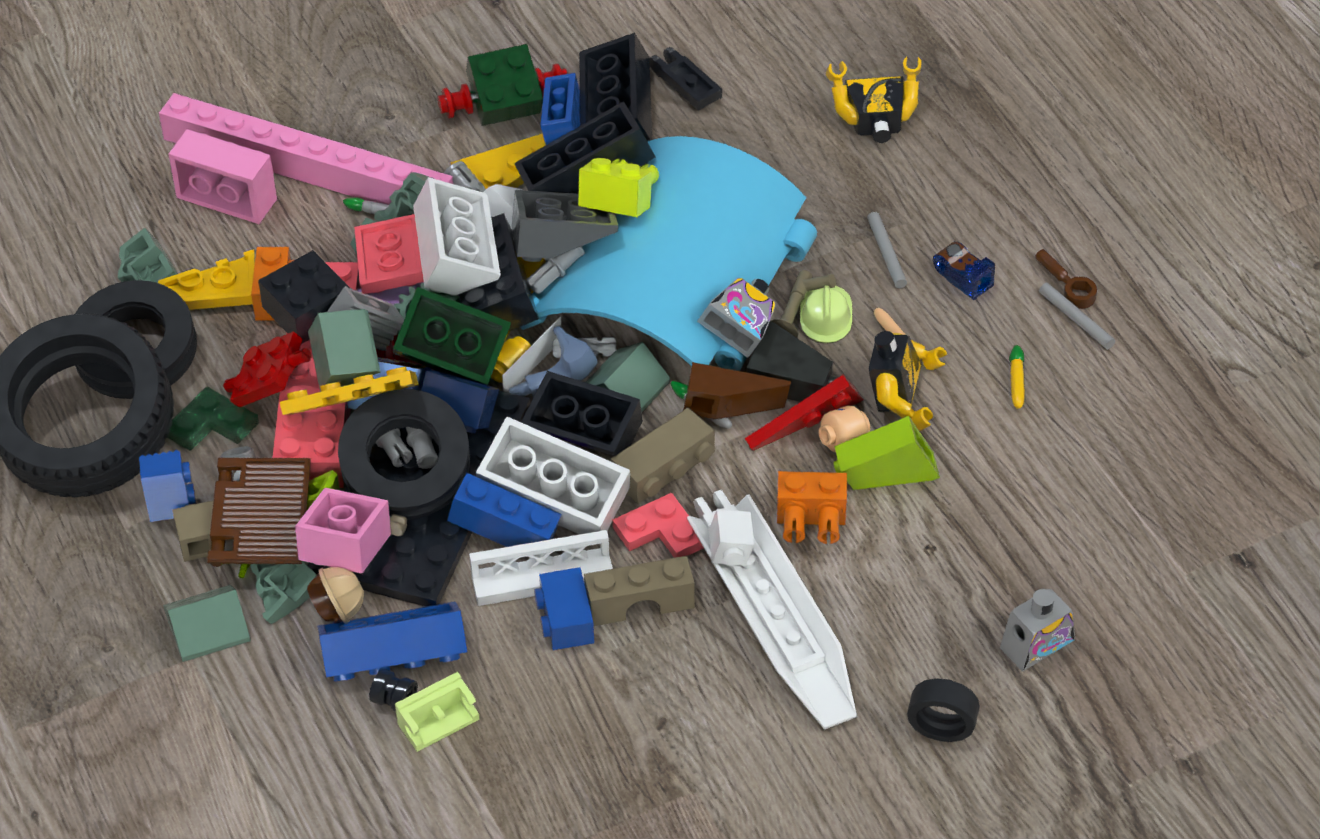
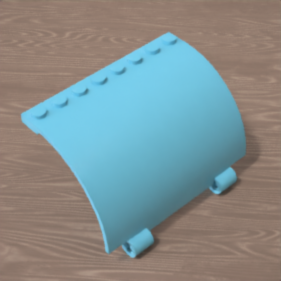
(707, 224)

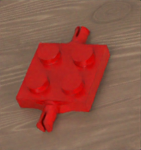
(266, 369)

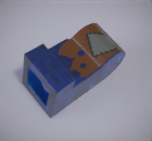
(965, 269)

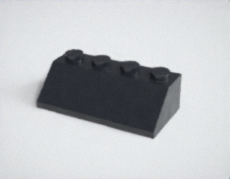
(616, 74)

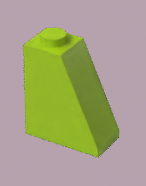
(887, 457)

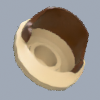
(336, 594)

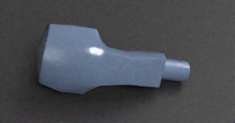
(575, 362)

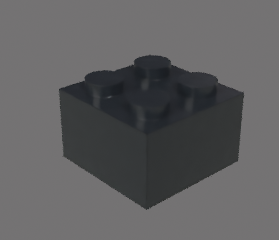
(300, 292)

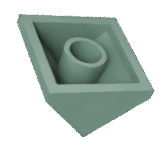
(343, 346)
(632, 373)
(207, 622)

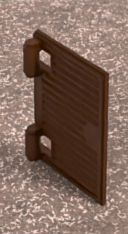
(258, 510)

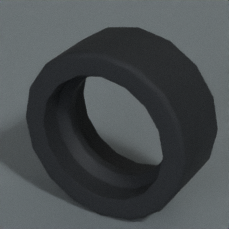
(948, 695)

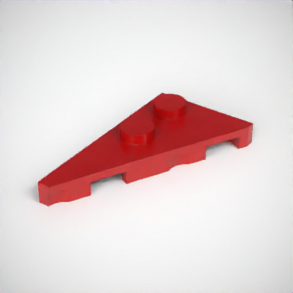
(807, 412)

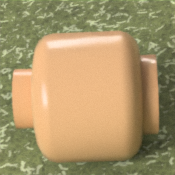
(842, 426)

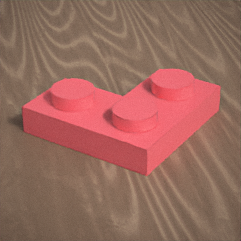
(658, 519)

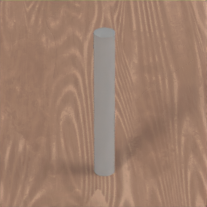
(887, 250)
(1077, 316)

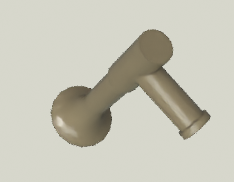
(802, 284)

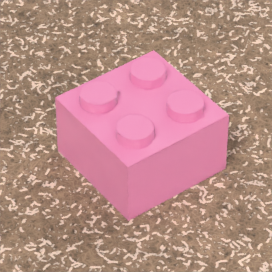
(343, 530)

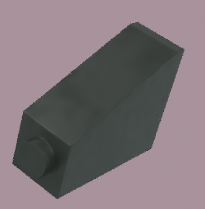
(790, 359)

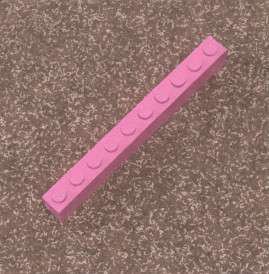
(294, 151)

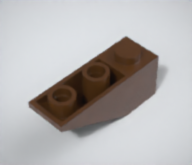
(730, 393)

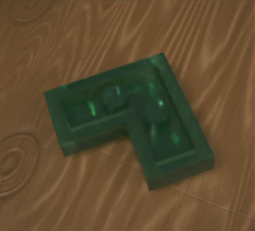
(208, 413)

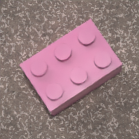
(223, 176)

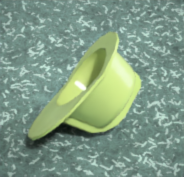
(826, 314)

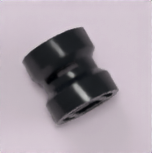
(389, 689)

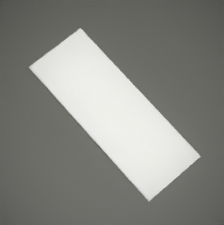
(530, 358)

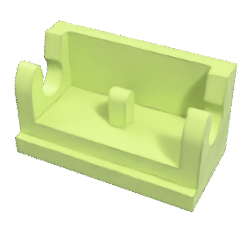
(436, 711)

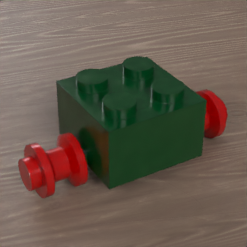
(501, 86)

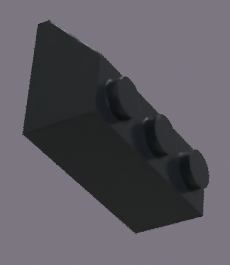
(584, 414)

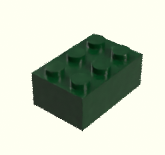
(451, 337)

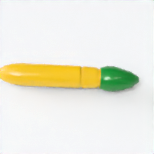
(1017, 376)

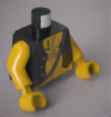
(875, 104)
(895, 374)

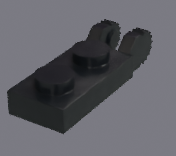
(686, 78)

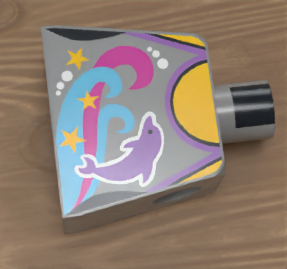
(740, 314)
(1037, 629)

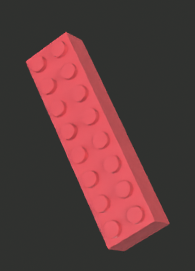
(314, 431)

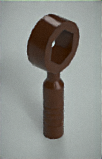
(1075, 283)

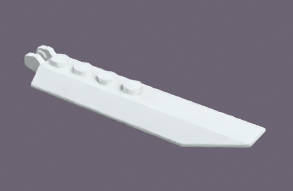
(784, 617)

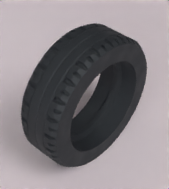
(115, 456)

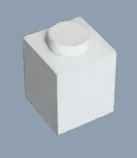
(731, 537)

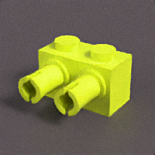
(616, 186)

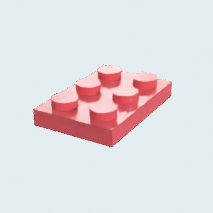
(388, 254)

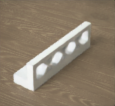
(517, 580)

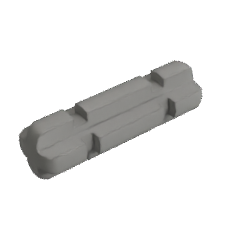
(606, 346)

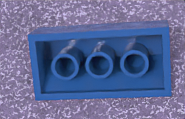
(392, 640)

